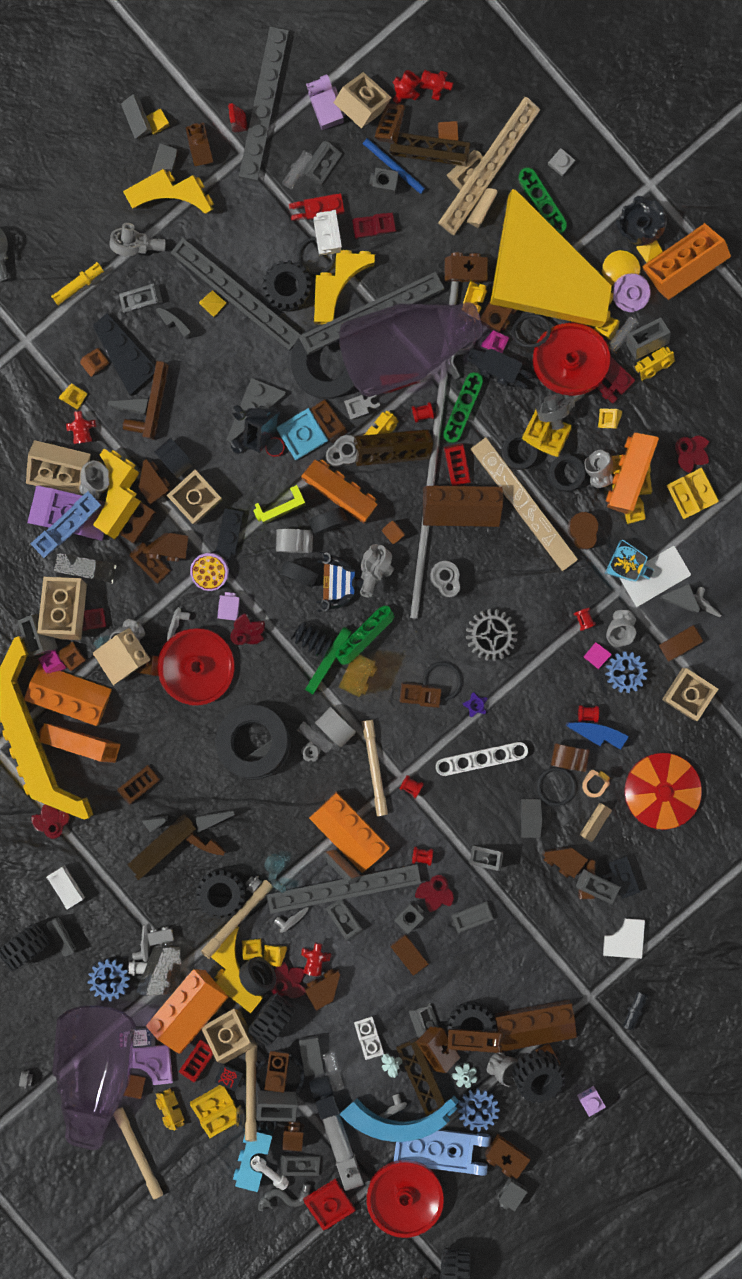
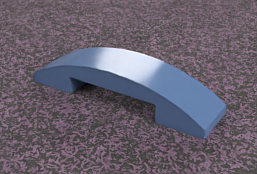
(66, 525)

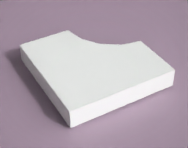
(627, 941)

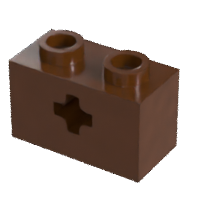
(457, 273)
(434, 1047)
(501, 1147)

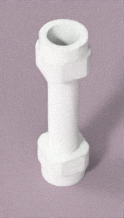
(259, 1164)

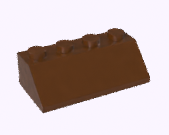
(462, 506)
(536, 1025)

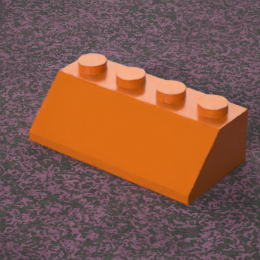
(687, 261)
(632, 472)
(339, 491)
(68, 695)
(349, 832)
(187, 1010)

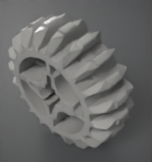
(489, 618)

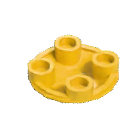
(618, 264)

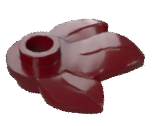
(694, 454)
(249, 631)
(50, 817)
(435, 896)
(290, 979)

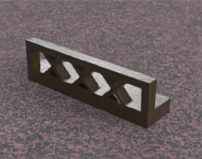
(430, 154)
(394, 444)
(162, 846)
(426, 1070)

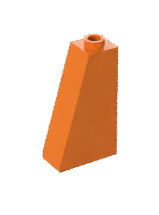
(79, 743)

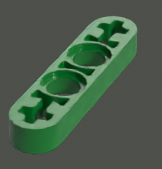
(540, 202)
(465, 409)
(380, 619)
(327, 661)

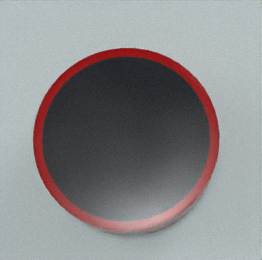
(275, 447)

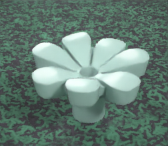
(391, 1064)
(464, 1072)

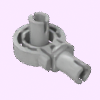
(133, 241)
(375, 564)

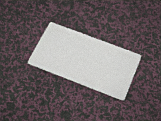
(668, 571)

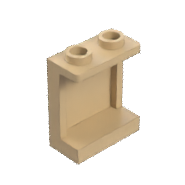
(121, 656)

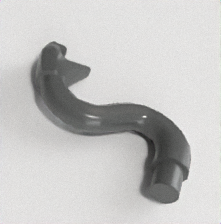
(450, 365)
(265, 1200)

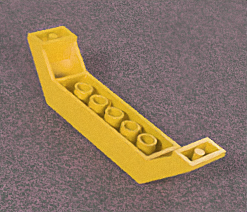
(25, 740)

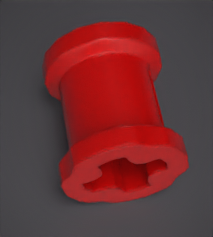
(422, 412)
(584, 619)
(588, 714)
(411, 786)
(418, 856)

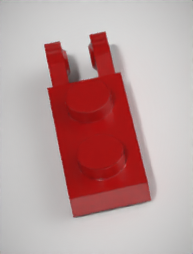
(317, 205)

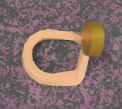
(606, 778)

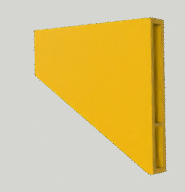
(544, 273)

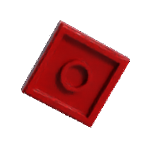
(329, 1204)

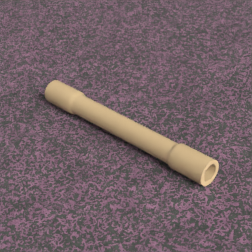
(380, 800)
(215, 943)
(251, 1125)
(151, 1182)

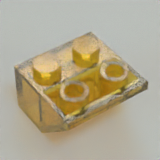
(357, 675)

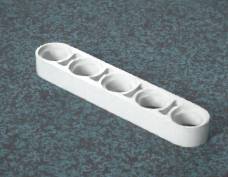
(491, 760)

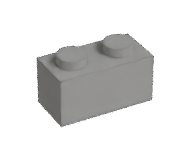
(158, 936)

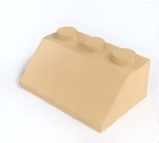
(55, 467)
(62, 608)

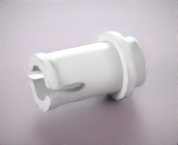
(137, 967)

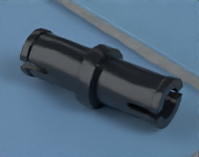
(635, 1010)

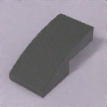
(169, 319)

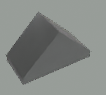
(683, 598)
(531, 818)
(486, 857)

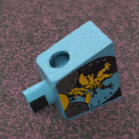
(628, 563)

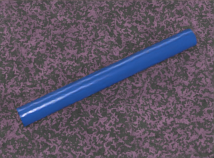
(393, 165)

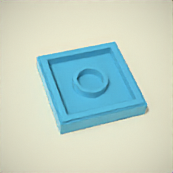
(302, 434)

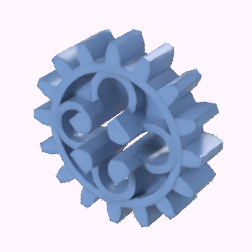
(632, 663)
(118, 987)
(488, 1109)

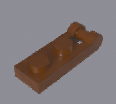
(474, 1040)

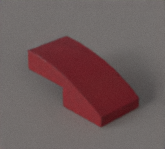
(374, 225)
(93, 619)

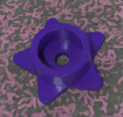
(470, 705)

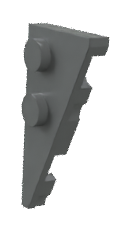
(256, 395)

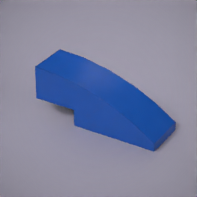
(598, 733)

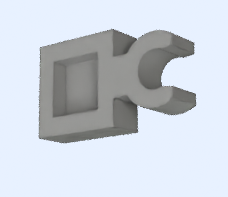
(358, 406)

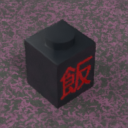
(230, 1076)

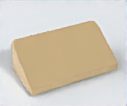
(461, 174)
(482, 207)
(595, 822)

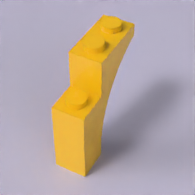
(161, 186)
(329, 287)
(120, 499)
(229, 978)

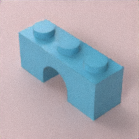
(246, 1176)

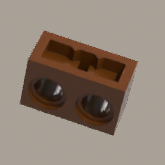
(500, 311)
(139, 524)

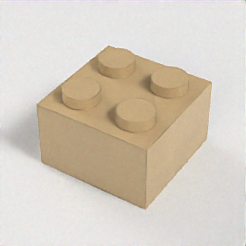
(362, 100)
(194, 497)
(690, 694)
(228, 1036)

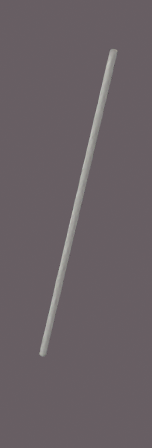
(432, 470)

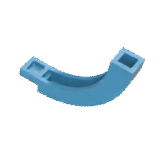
(397, 1131)

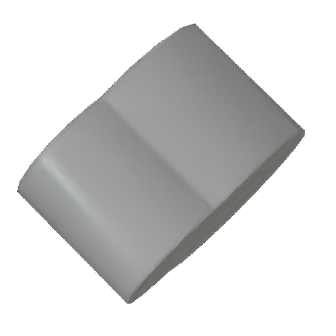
(342, 452)
(294, 541)
(445, 578)
(335, 727)

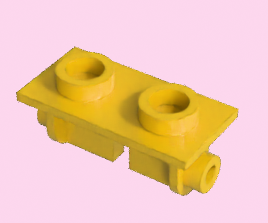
(475, 294)
(662, 359)
(387, 423)
(171, 1116)

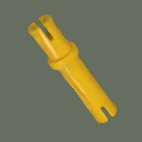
(78, 283)

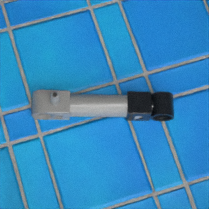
(332, 1121)

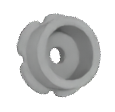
(305, 751)
(252, 884)
(25, 1079)

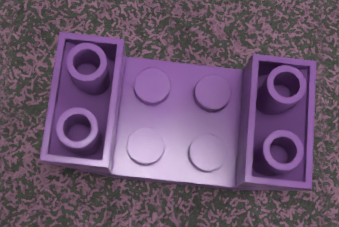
(52, 504)

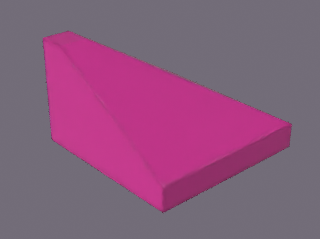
(495, 341)
(597, 655)
(52, 662)

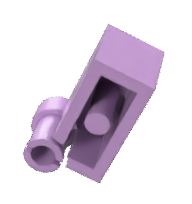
(322, 98)

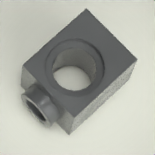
(390, 187)
(406, 925)
(511, 1194)

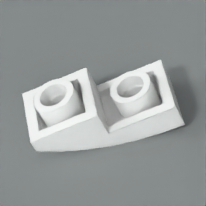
(369, 1038)

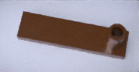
(149, 427)

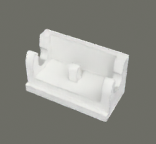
(327, 233)
(65, 887)

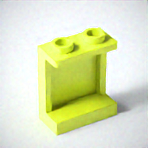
(281, 510)

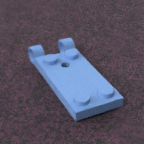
(435, 1154)

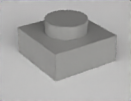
(561, 162)

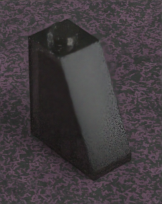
(84, 567)
(161, 971)

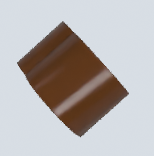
(583, 530)
(570, 757)

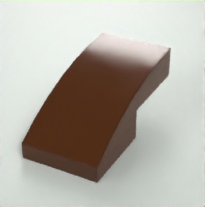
(681, 643)
(420, 694)
(212, 846)

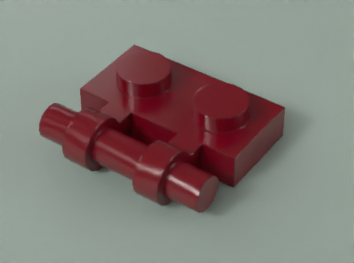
(618, 379)

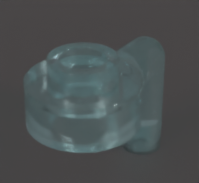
(274, 865)

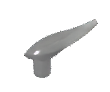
(704, 604)
(175, 621)
(291, 921)
(145, 947)
(396, 1108)

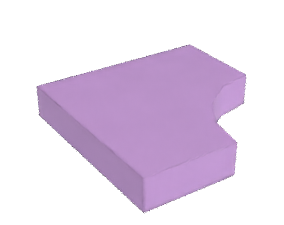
(155, 1062)

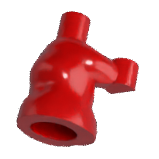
(435, 82)
(405, 86)
(80, 428)
(314, 960)

